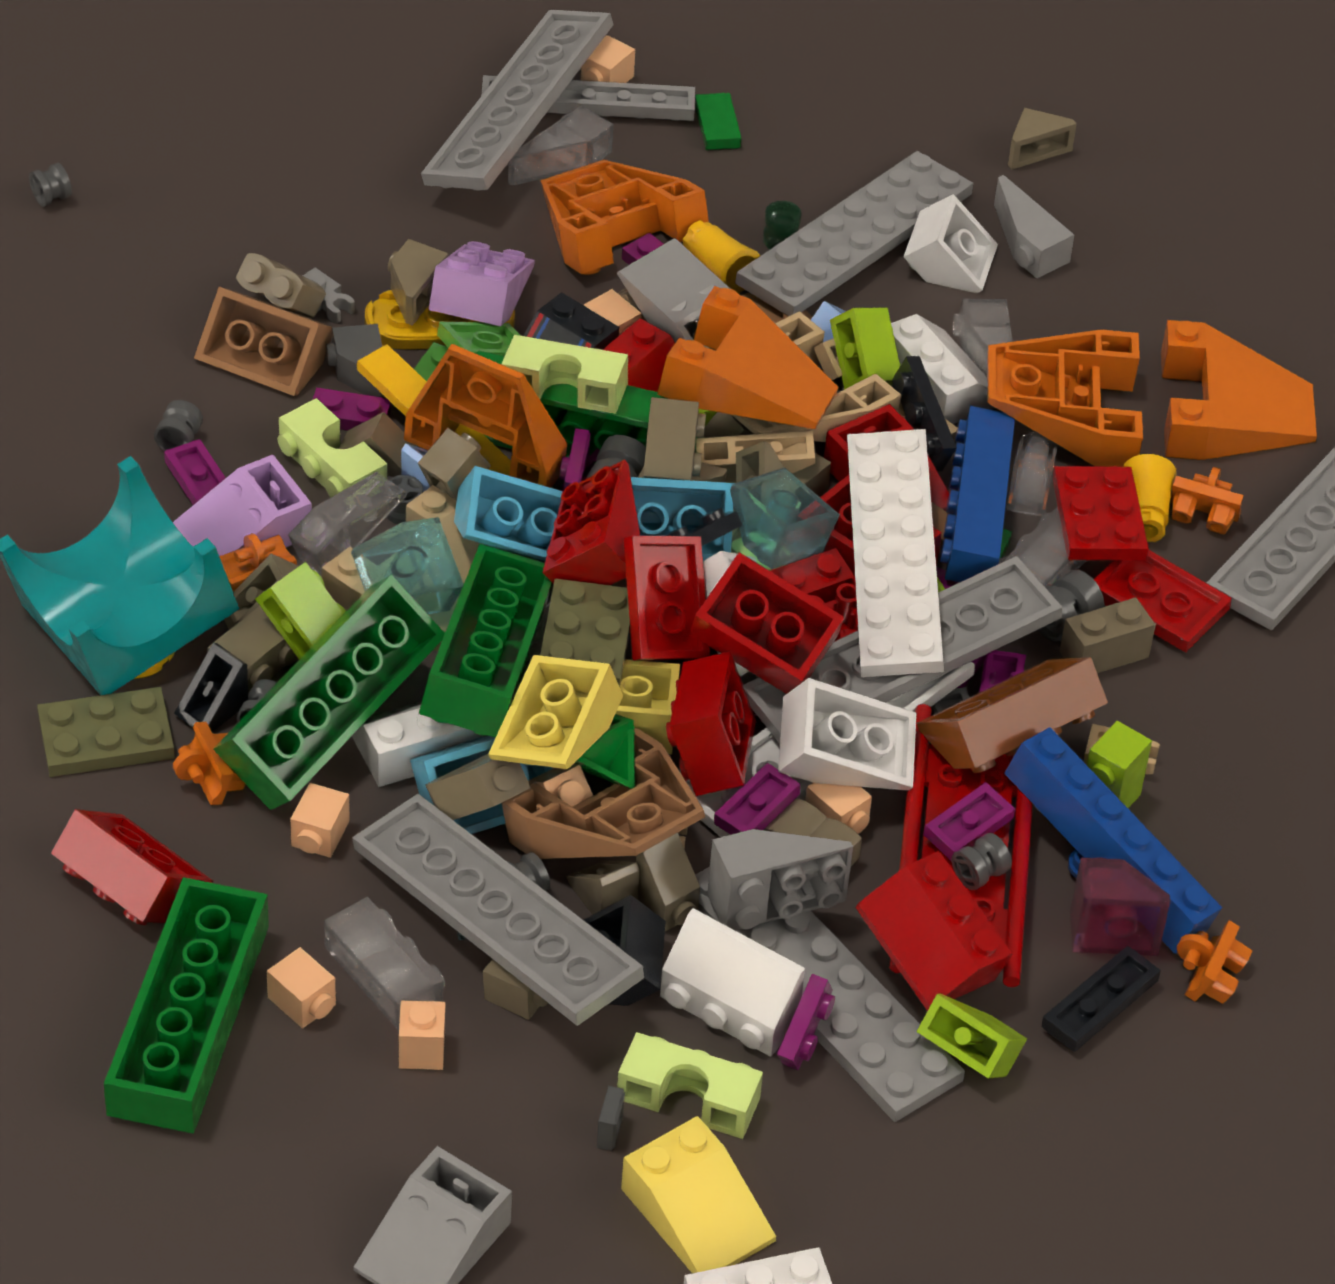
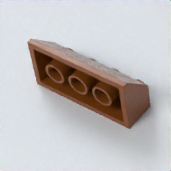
(1014, 711)

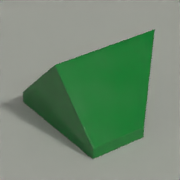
(613, 754)

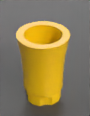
(718, 251)
(1153, 483)

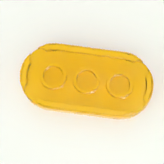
(401, 335)

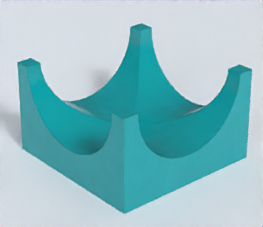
(123, 589)

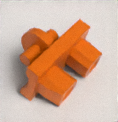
(1208, 496)
(244, 561)
(205, 766)
(1209, 958)

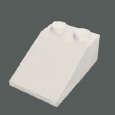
(846, 738)

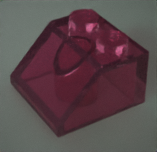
(1116, 909)

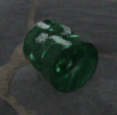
(781, 221)

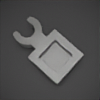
(334, 298)

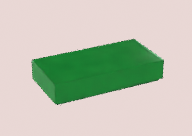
(717, 121)

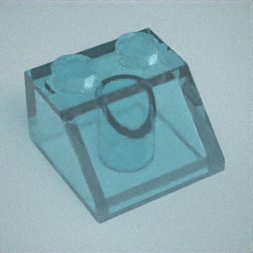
(781, 518)
(417, 558)

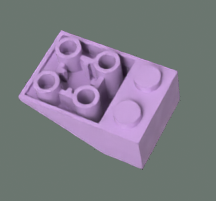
(480, 283)
(250, 500)

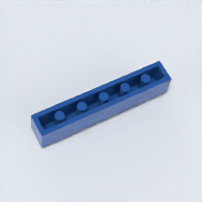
(977, 493)
(1105, 828)

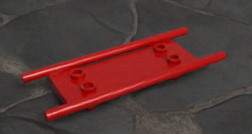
(945, 789)

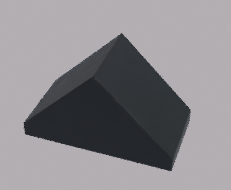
(216, 689)

